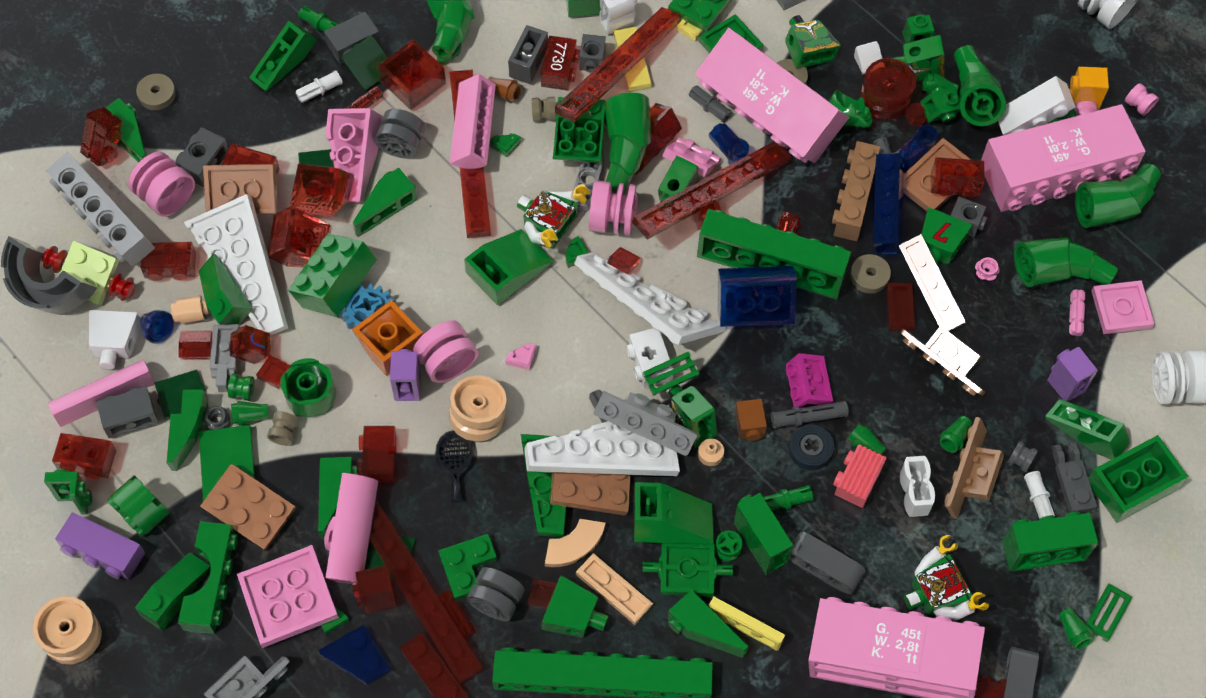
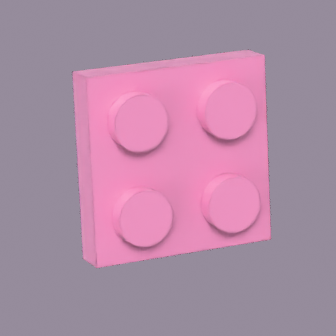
(1122, 307)

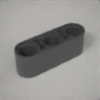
(826, 563)
(1020, 673)

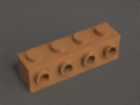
(856, 193)

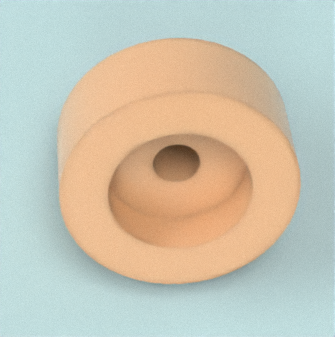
(711, 452)

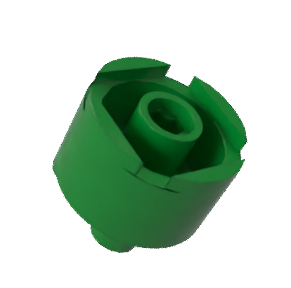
(296, 390)
(138, 506)

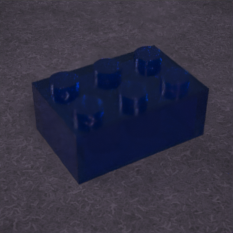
(756, 296)

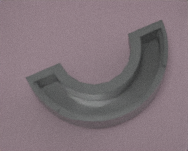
(26, 284)

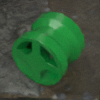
(241, 387)
(728, 540)

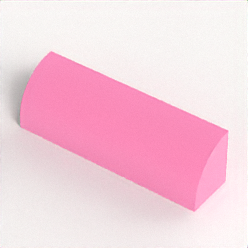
(473, 123)
(83, 400)
(351, 528)

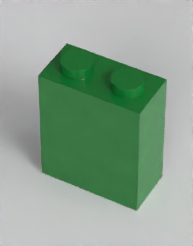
(762, 533)

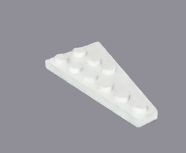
(237, 241)
(652, 303)
(601, 450)

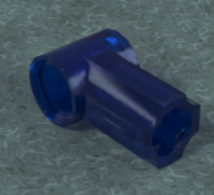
(728, 143)
(916, 148)

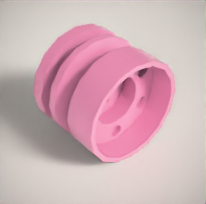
(161, 184)
(612, 207)

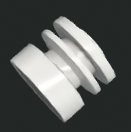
(1110, 11)
(1179, 377)

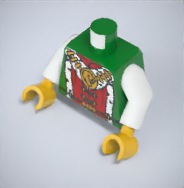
(551, 214)
(941, 586)

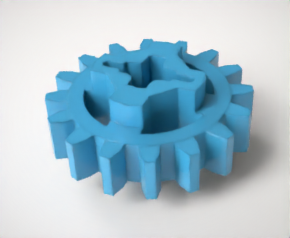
(364, 299)

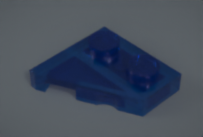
(357, 655)

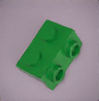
(69, 487)

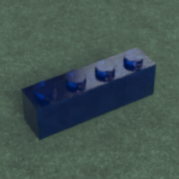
(888, 203)

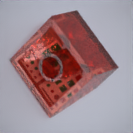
(320, 189)
(295, 237)

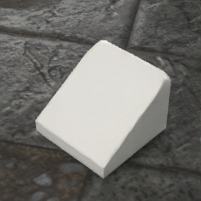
(866, 55)

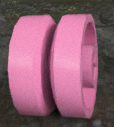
(446, 351)

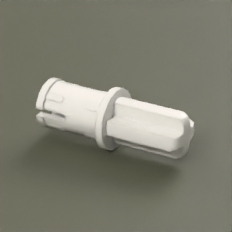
(319, 86)
(1038, 494)

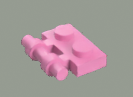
(689, 151)

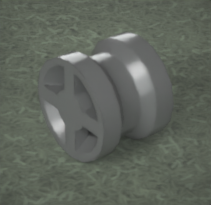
(1022, 456)

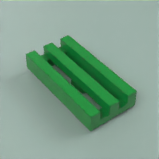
(689, 365)
(1097, 630)

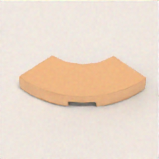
(575, 545)

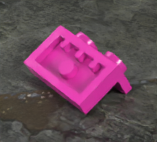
(808, 380)

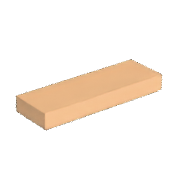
(614, 589)

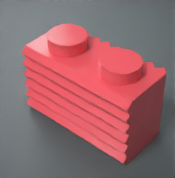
(860, 475)

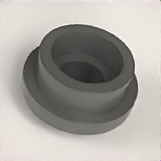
(214, 412)

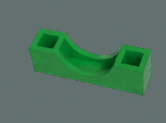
(202, 609)

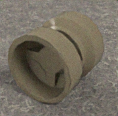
(549, 109)
(282, 428)

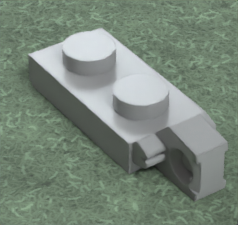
(221, 362)

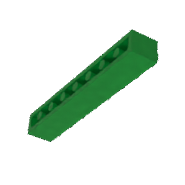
(601, 675)

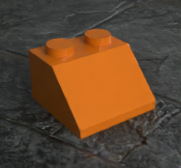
(386, 332)

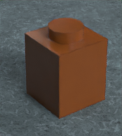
(750, 419)

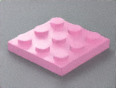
(287, 596)

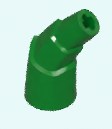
(452, 24)
(981, 93)
(629, 134)
(1115, 200)
(1059, 259)

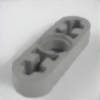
(584, 170)

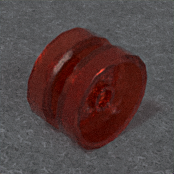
(888, 88)

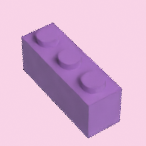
(99, 547)

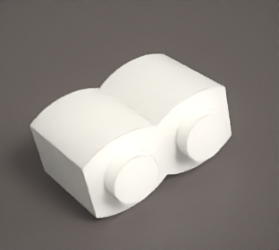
(617, 14)
(916, 484)

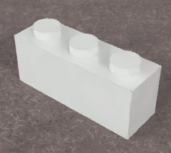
(1037, 107)

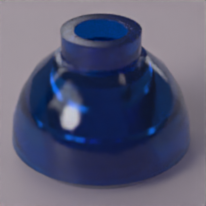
(157, 326)

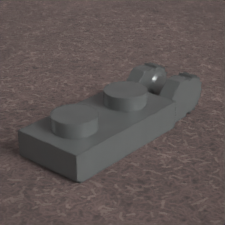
(1074, 480)

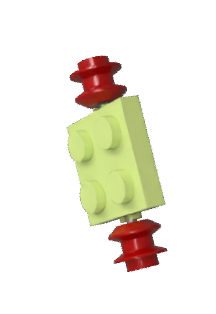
(93, 267)

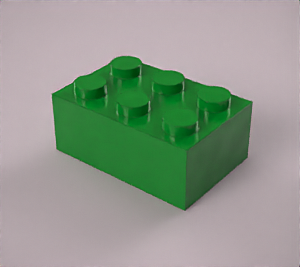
(332, 274)
(1137, 478)
(1049, 541)

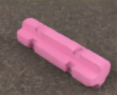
(1077, 312)

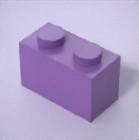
(1072, 374)
(405, 375)

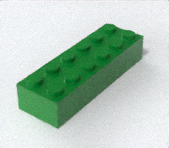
(747, 244)

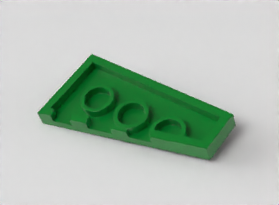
(548, 517)

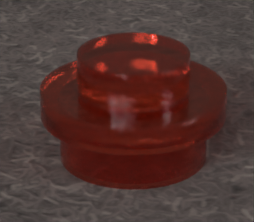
(915, 114)

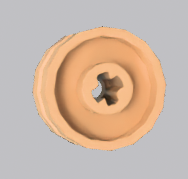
(477, 408)
(67, 630)

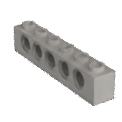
(100, 210)

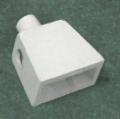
(112, 335)

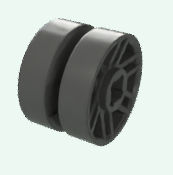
(399, 133)
(495, 594)

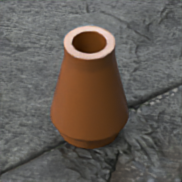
(507, 89)

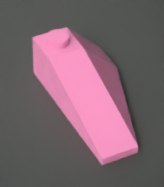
(353, 145)

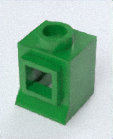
(918, 25)

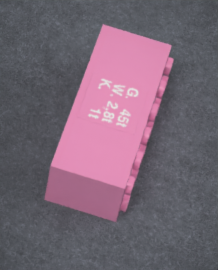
(770, 97)
(1060, 156)
(895, 650)

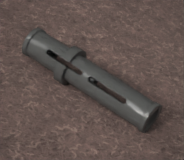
(808, 414)

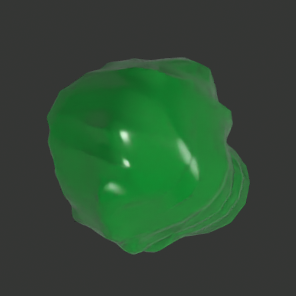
(857, 111)

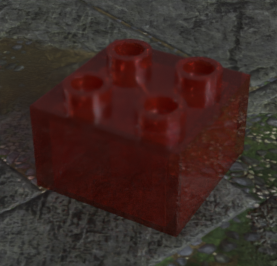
(412, 74)

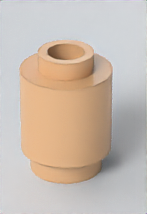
(189, 309)

